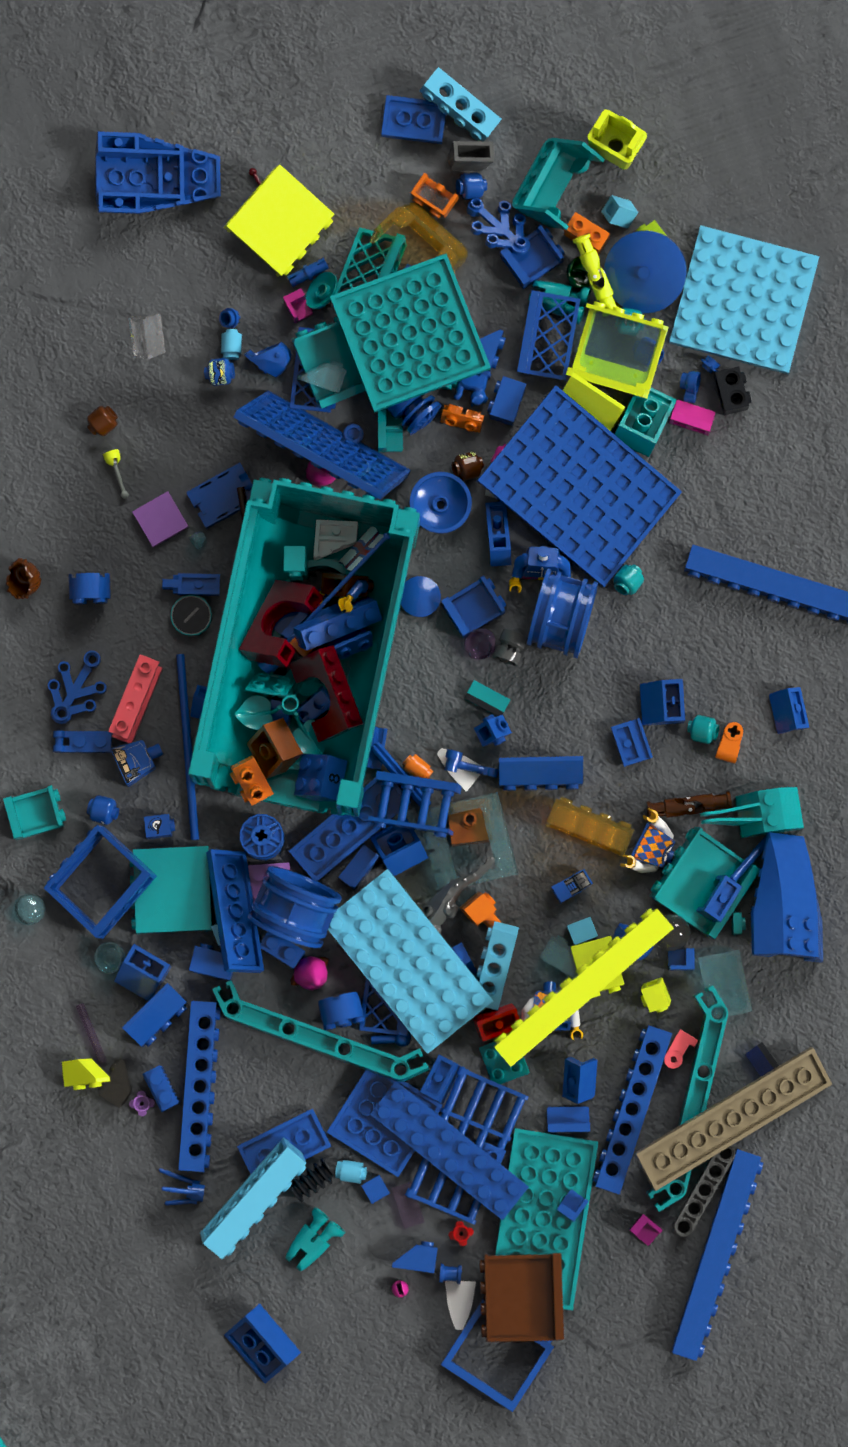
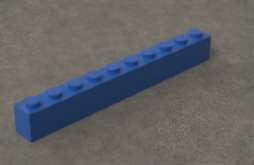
(767, 582)
(716, 1254)

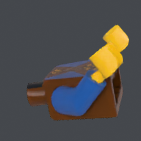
(355, 587)

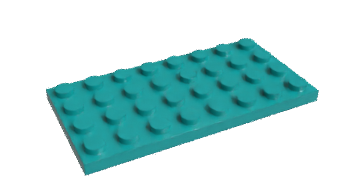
(533, 1226)

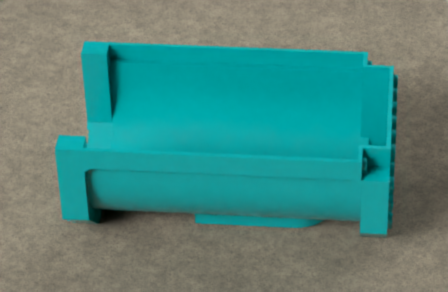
(287, 516)

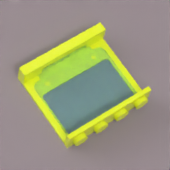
(619, 349)

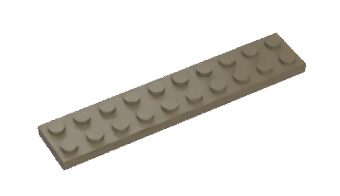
(733, 1118)

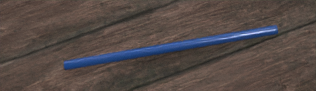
(186, 732)

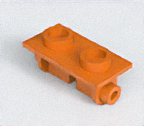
(470, 421)

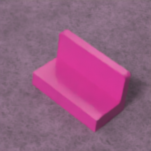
(692, 417)

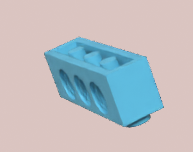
(457, 94)
(506, 936)

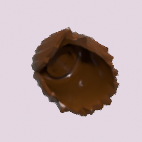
(23, 579)

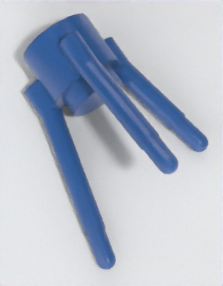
(194, 1191)

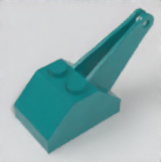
(763, 812)

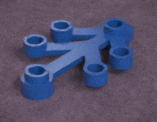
(518, 243)
(75, 690)

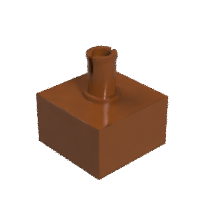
(274, 748)
(467, 828)

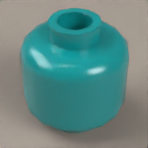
(628, 579)
(703, 729)

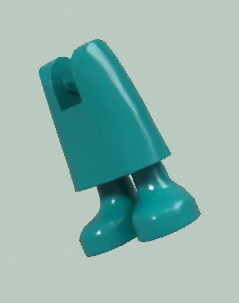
(564, 290)
(311, 1242)

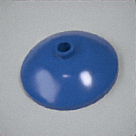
(446, 489)

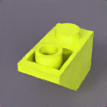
(82, 1073)

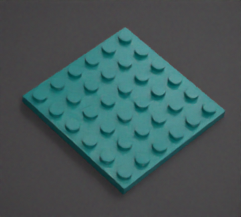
(410, 332)

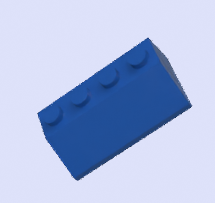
(540, 772)

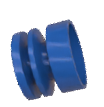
(418, 412)
(269, 847)

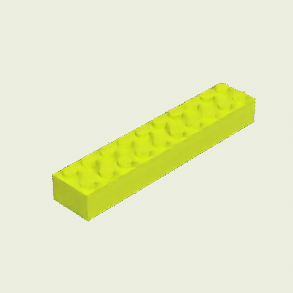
(583, 987)

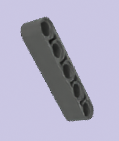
(696, 1197)

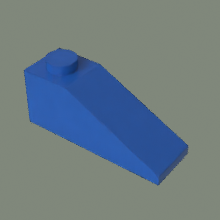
(498, 534)

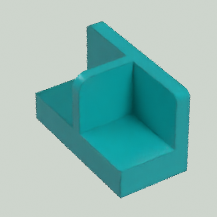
(389, 432)

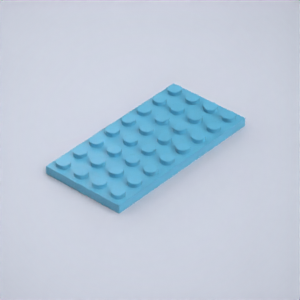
(408, 961)

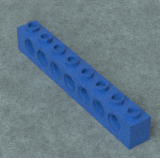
(661, 1040)
(194, 1054)

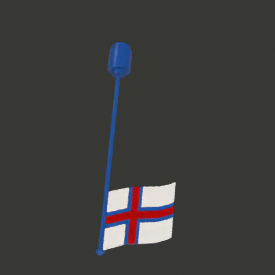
(352, 560)

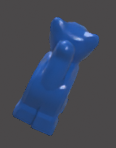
(476, 384)

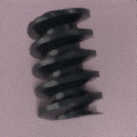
(311, 1181)

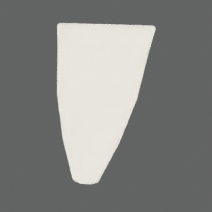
(462, 777)
(460, 1301)

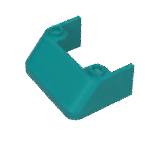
(549, 178)

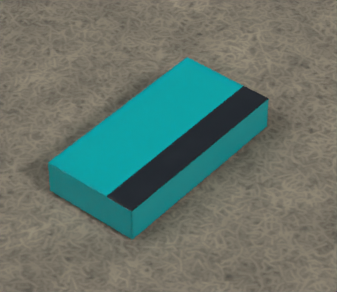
(487, 699)

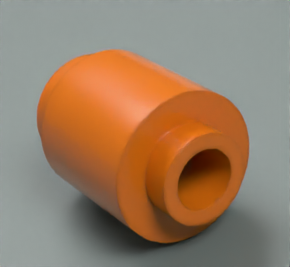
(417, 767)

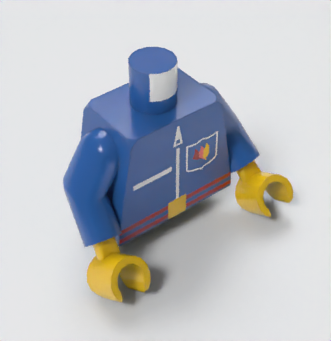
(535, 564)

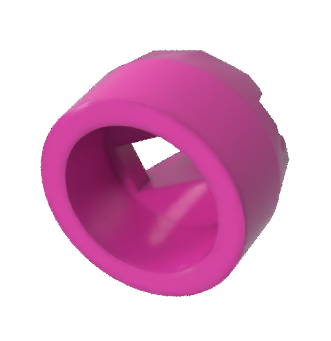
(404, 1286)

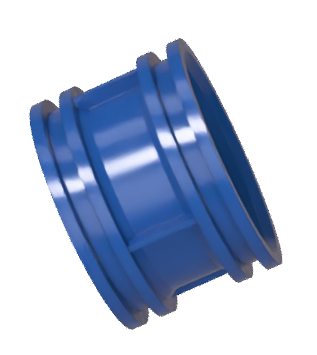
(562, 613)
(294, 907)

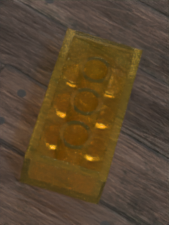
(590, 827)

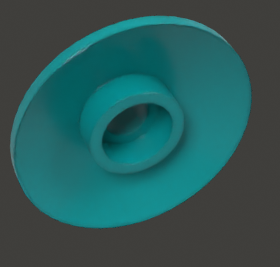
(320, 290)

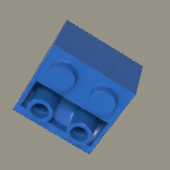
(662, 702)
(142, 972)

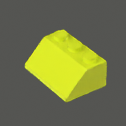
(594, 401)

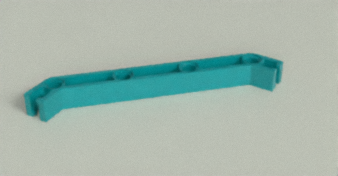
(318, 1039)
(698, 1087)

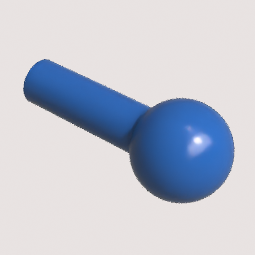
(400, 1040)

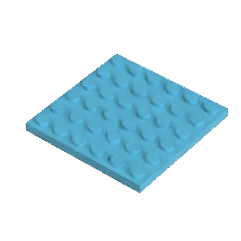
(744, 299)

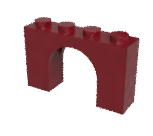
(282, 599)
(343, 711)

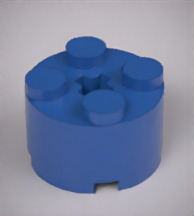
(89, 587)
(341, 1011)

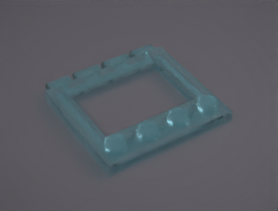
(497, 835)

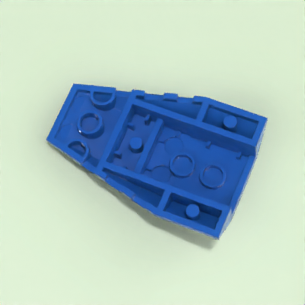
(149, 175)
(786, 904)

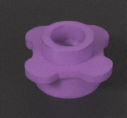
(141, 1097)

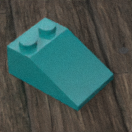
(645, 421)

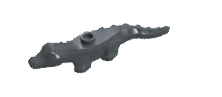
(443, 904)

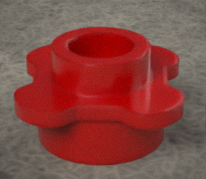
(467, 1232)

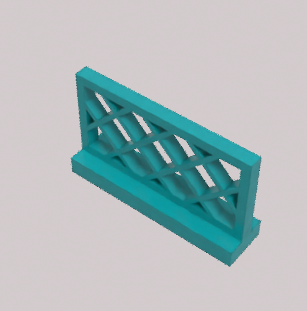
(391, 261)

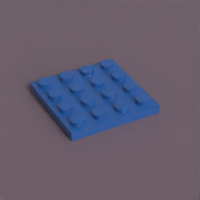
(366, 1134)

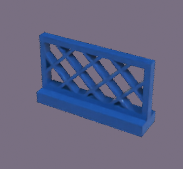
(530, 334)
(401, 1029)

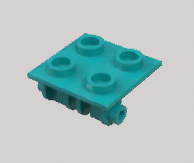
(265, 684)
(498, 1068)

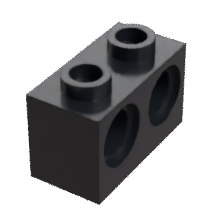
(727, 391)

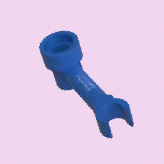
(454, 762)

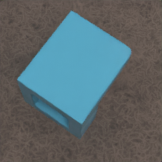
(619, 211)
(582, 931)

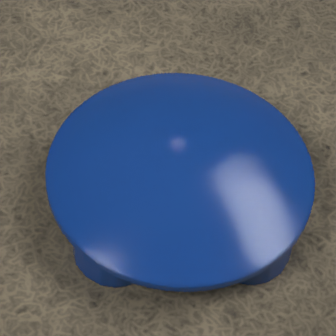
(420, 596)

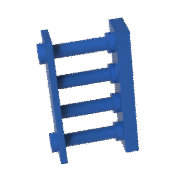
(408, 783)

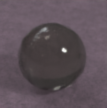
(678, 936)

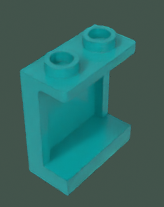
(34, 812)

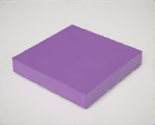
(160, 519)

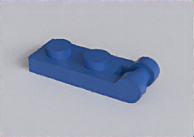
(83, 742)

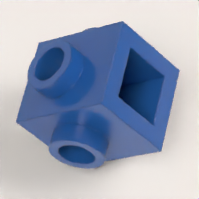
(492, 730)

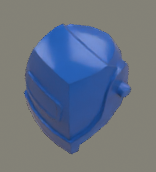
(271, 359)

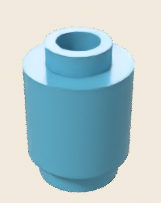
(231, 344)
(351, 1171)

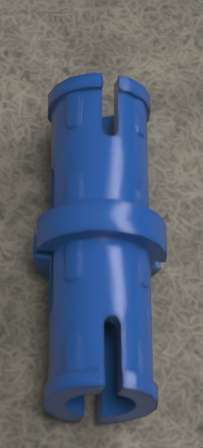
(308, 272)

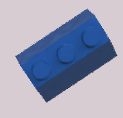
(155, 1016)
(262, 1343)

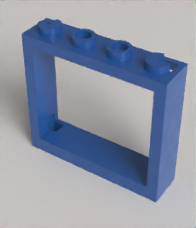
(124, 902)
(479, 1384)

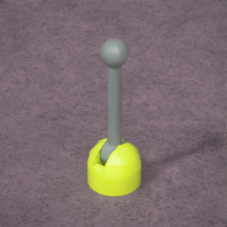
(113, 458)

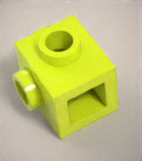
(655, 995)

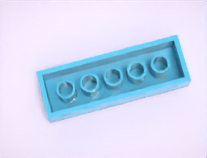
(253, 1198)

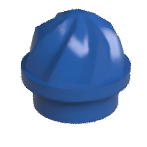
(229, 318)

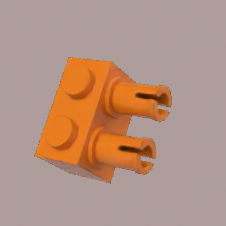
(251, 780)
(480, 909)

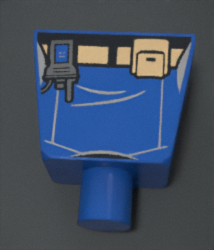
(135, 760)

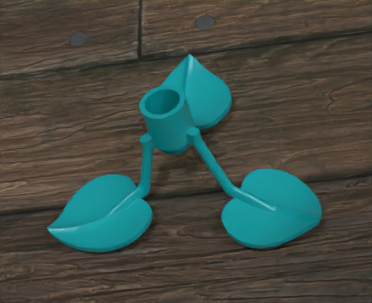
(257, 712)

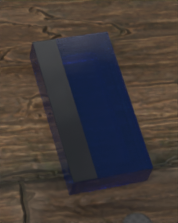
(761, 1059)

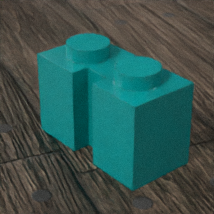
(296, 563)

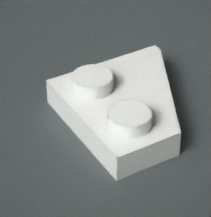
(333, 537)

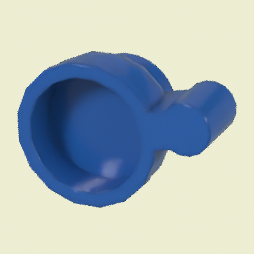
(691, 383)

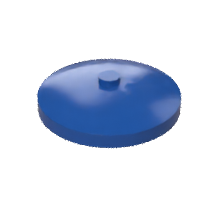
(645, 271)

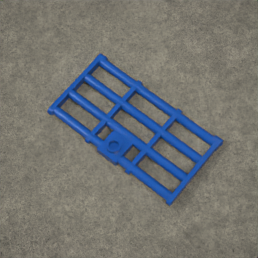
(496, 1152)

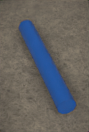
(748, 861)

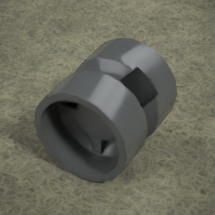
(512, 640)

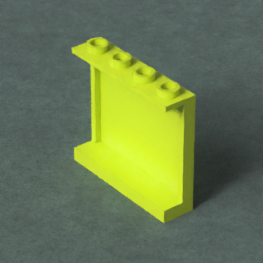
(280, 220)

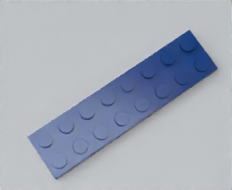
(449, 1150)

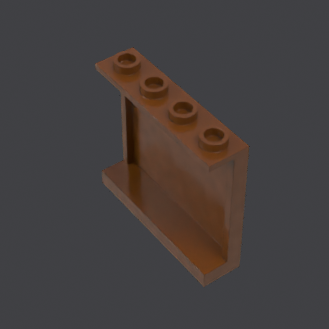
(522, 1298)

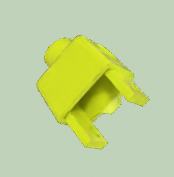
(616, 128)

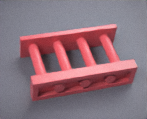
(135, 699)

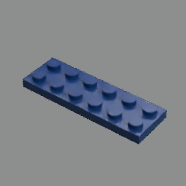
(343, 834)
(232, 905)

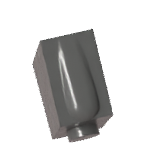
(470, 155)

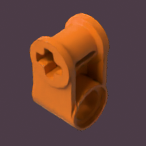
(729, 746)

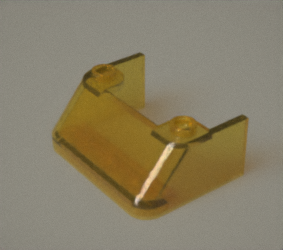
(428, 228)

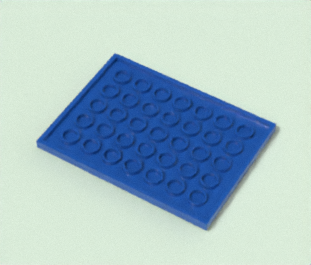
(322, 445)

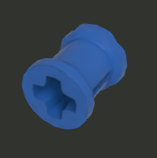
(450, 1273)

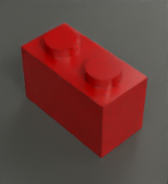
(496, 1022)

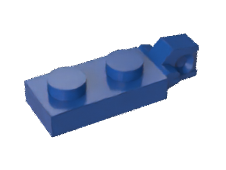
(193, 584)

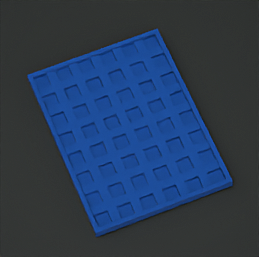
(579, 486)

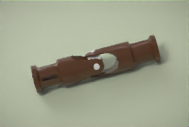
(680, 806)

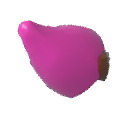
(310, 973)

